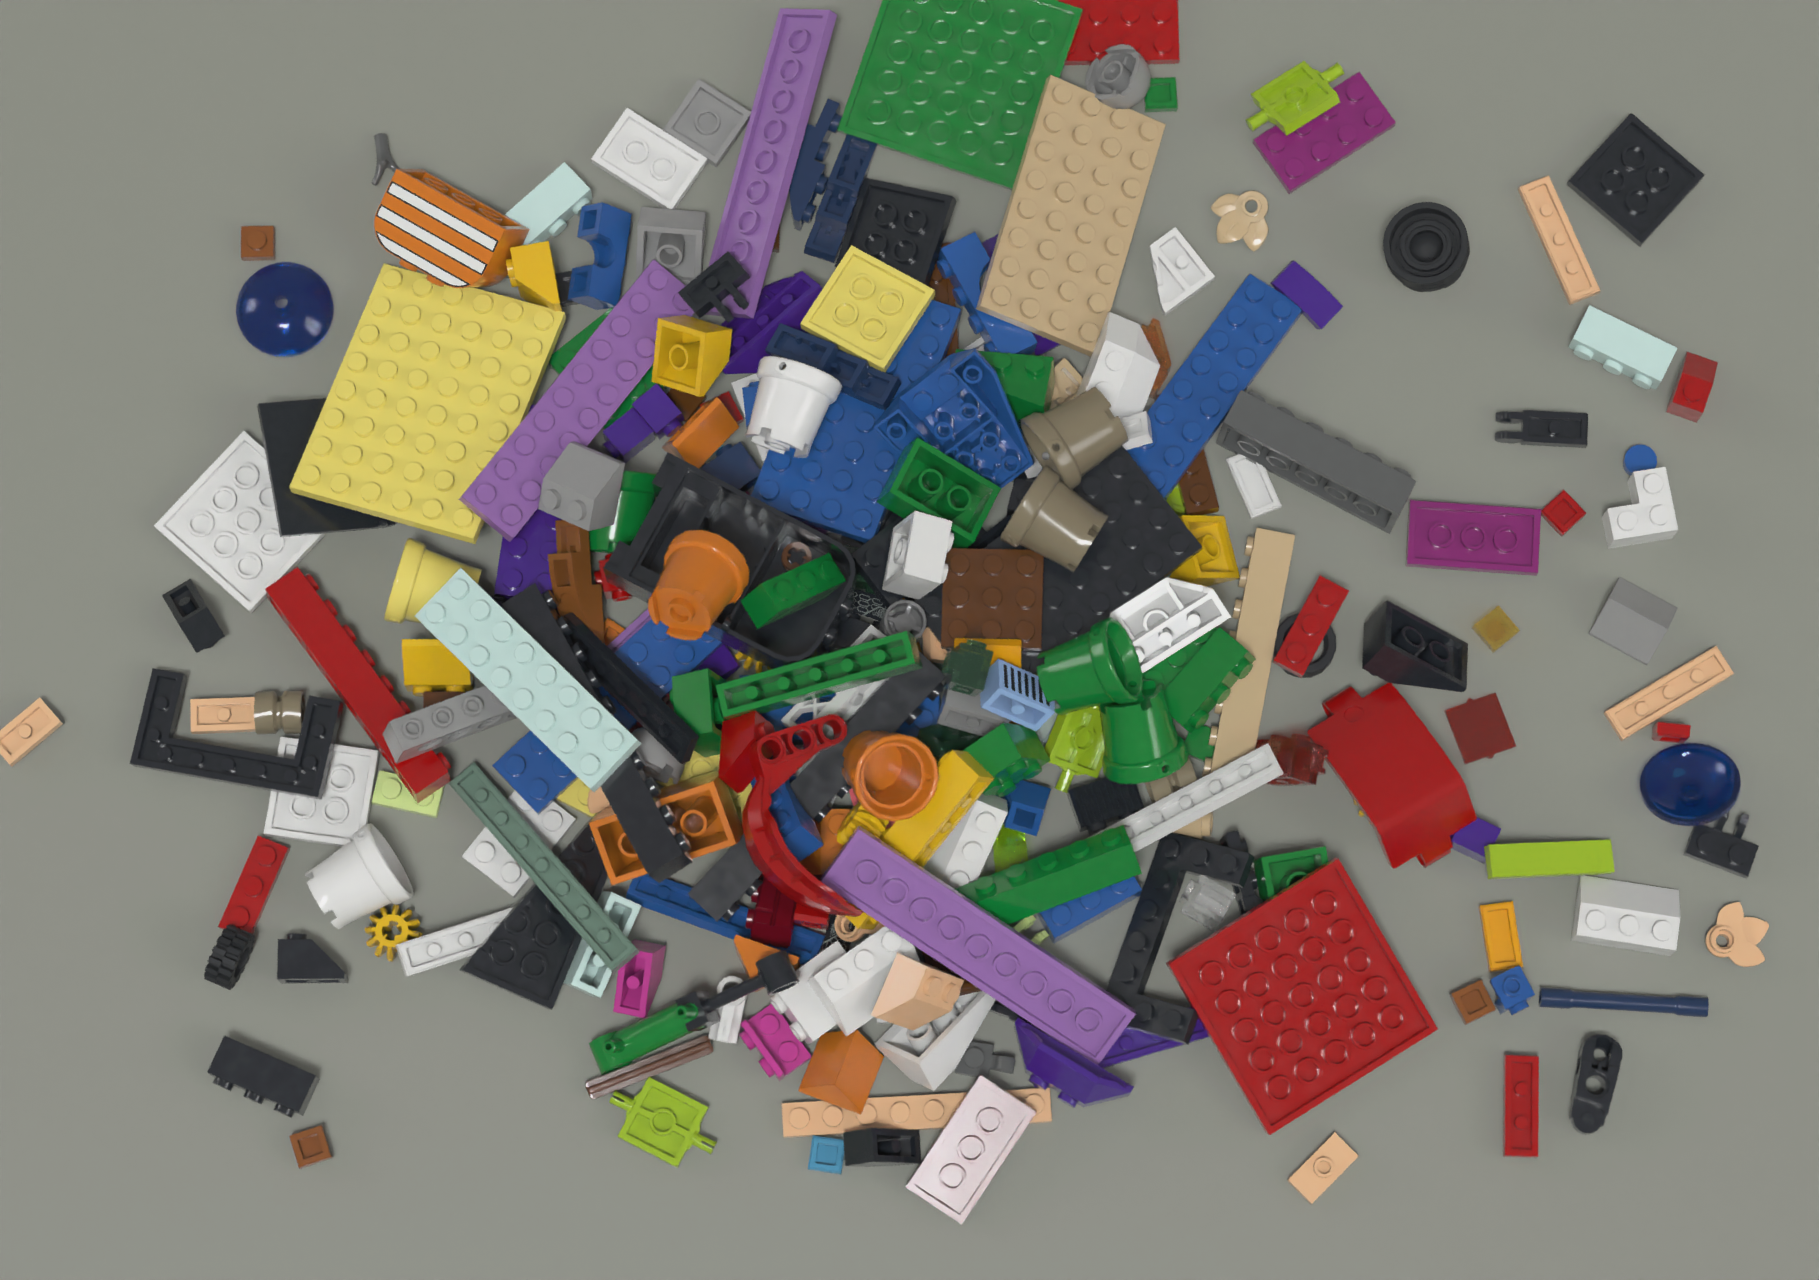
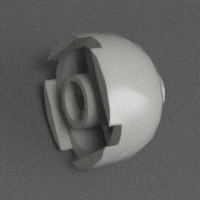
(1119, 77)
(659, 761)

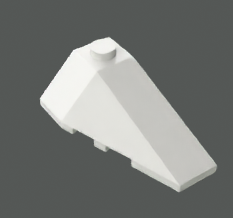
(937, 1047)

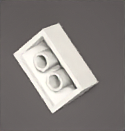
(969, 844)
(1626, 915)
(856, 979)

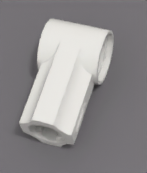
(730, 1016)

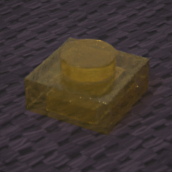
(1495, 629)

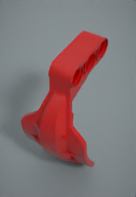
(760, 828)

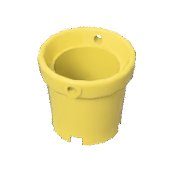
(419, 578)

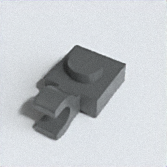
(980, 1060)

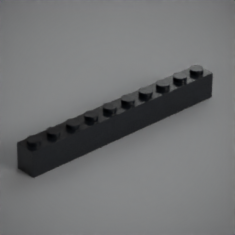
(820, 782)
(628, 788)

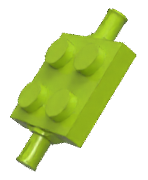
(1295, 97)
(1076, 745)
(663, 1122)

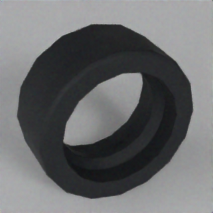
(1325, 659)

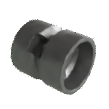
(902, 617)

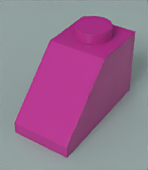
(639, 979)

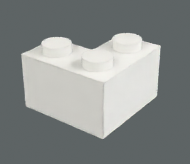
(1649, 516)

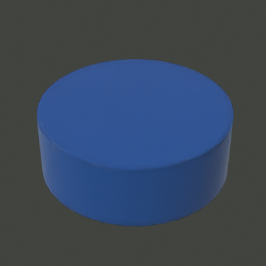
(1639, 458)

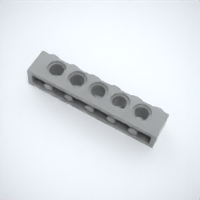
(445, 723)

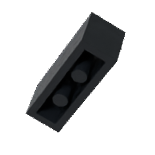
(262, 1077)

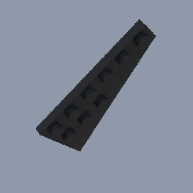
(534, 941)

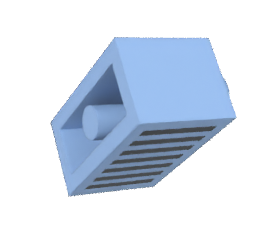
(1015, 695)

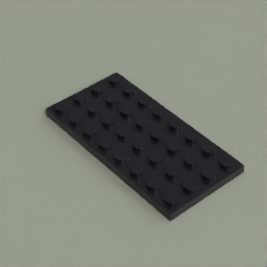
(1130, 553)

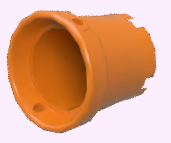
(697, 583)
(890, 773)

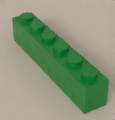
(820, 676)
(1056, 876)

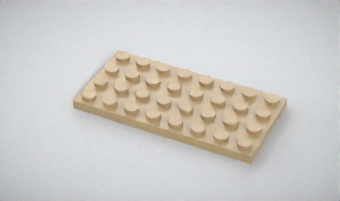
(1070, 216)

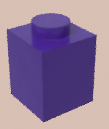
(659, 412)
(627, 436)
(1474, 838)

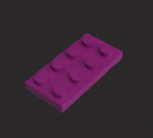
(1326, 138)
(1473, 537)

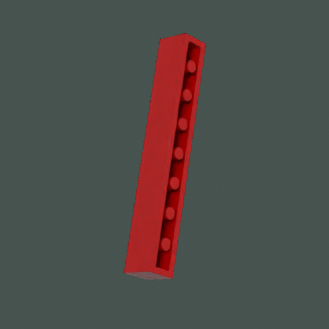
(352, 676)

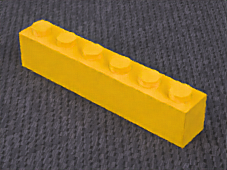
(919, 837)

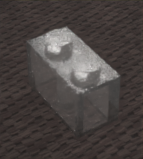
(1206, 902)

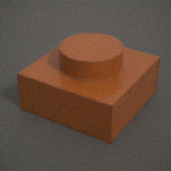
(257, 243)
(1472, 1002)
(310, 1147)

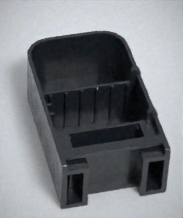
(698, 501)

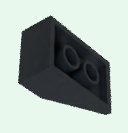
(1413, 651)

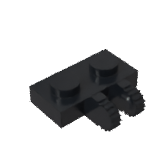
(714, 285)
(1722, 849)

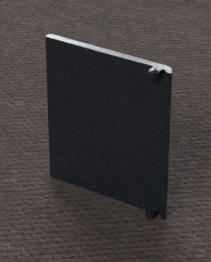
(285, 435)

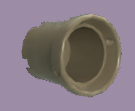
(1075, 435)
(1054, 521)

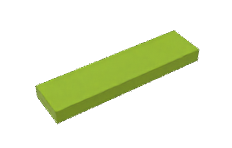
(1549, 859)

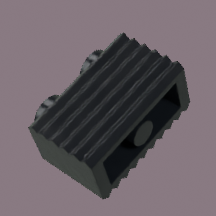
(1103, 803)

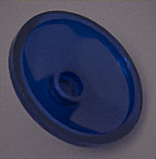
(287, 329)
(1690, 772)

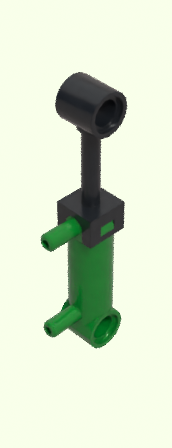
(687, 1015)

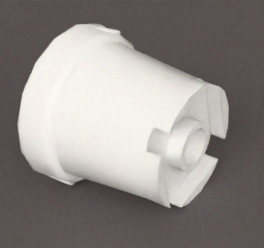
(790, 405)
(359, 878)

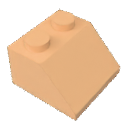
(916, 993)

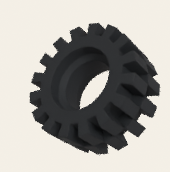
(229, 957)

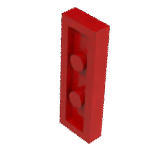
(1310, 626)
(254, 885)
(1521, 1106)

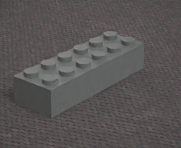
(1316, 460)

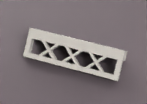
(845, 702)

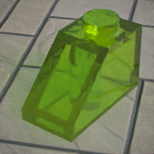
(1009, 849)

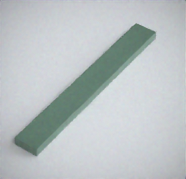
(544, 868)

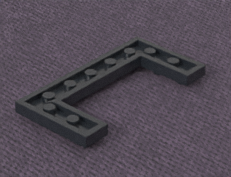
(298, 776)
(1171, 862)

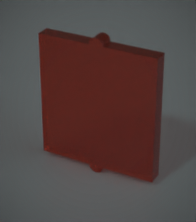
(1480, 728)

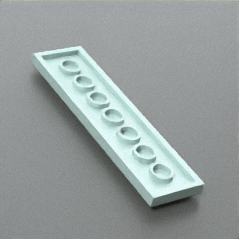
(528, 680)

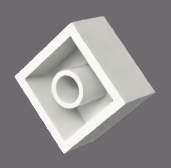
(918, 555)

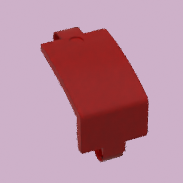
(1395, 773)

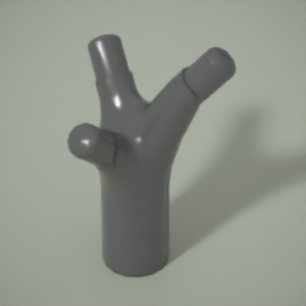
(383, 157)

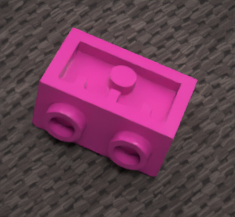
(775, 1042)

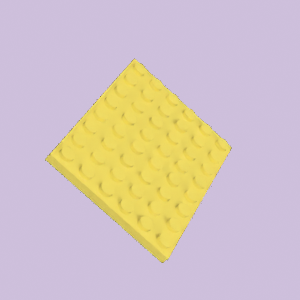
(425, 401)

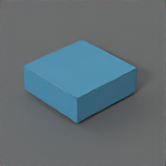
(826, 1155)

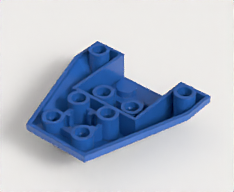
(962, 414)

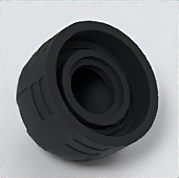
(1426, 246)

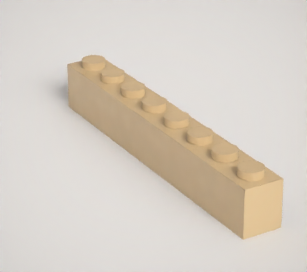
(1256, 631)

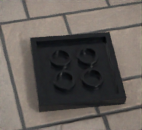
(1635, 179)
(899, 226)

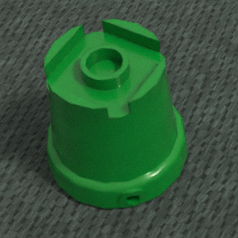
(633, 505)
(1092, 669)
(1141, 738)

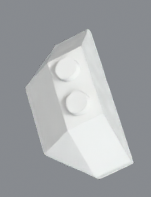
(1121, 366)
(1169, 618)

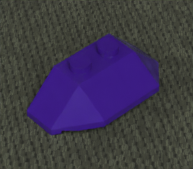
(778, 303)
(1065, 1070)

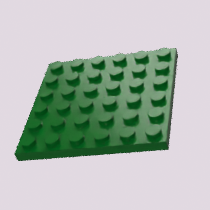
(959, 80)

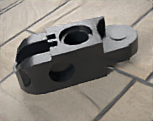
(1590, 1110)

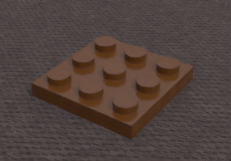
(993, 596)

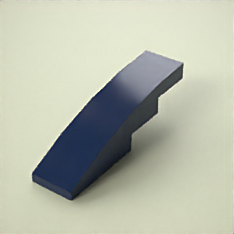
(840, 198)
(852, 372)

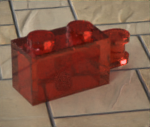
(1298, 759)

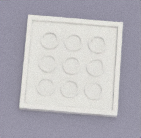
(232, 526)

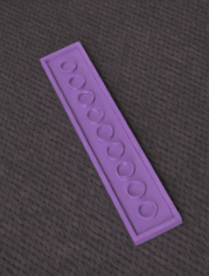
(772, 147)
(576, 402)
(977, 946)

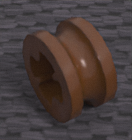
(797, 547)

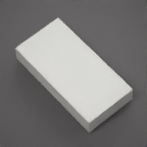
(1253, 486)

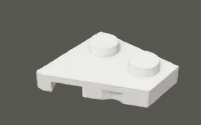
(1177, 270)

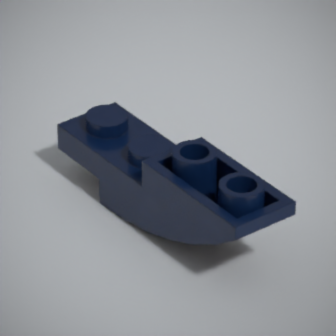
(809, 174)

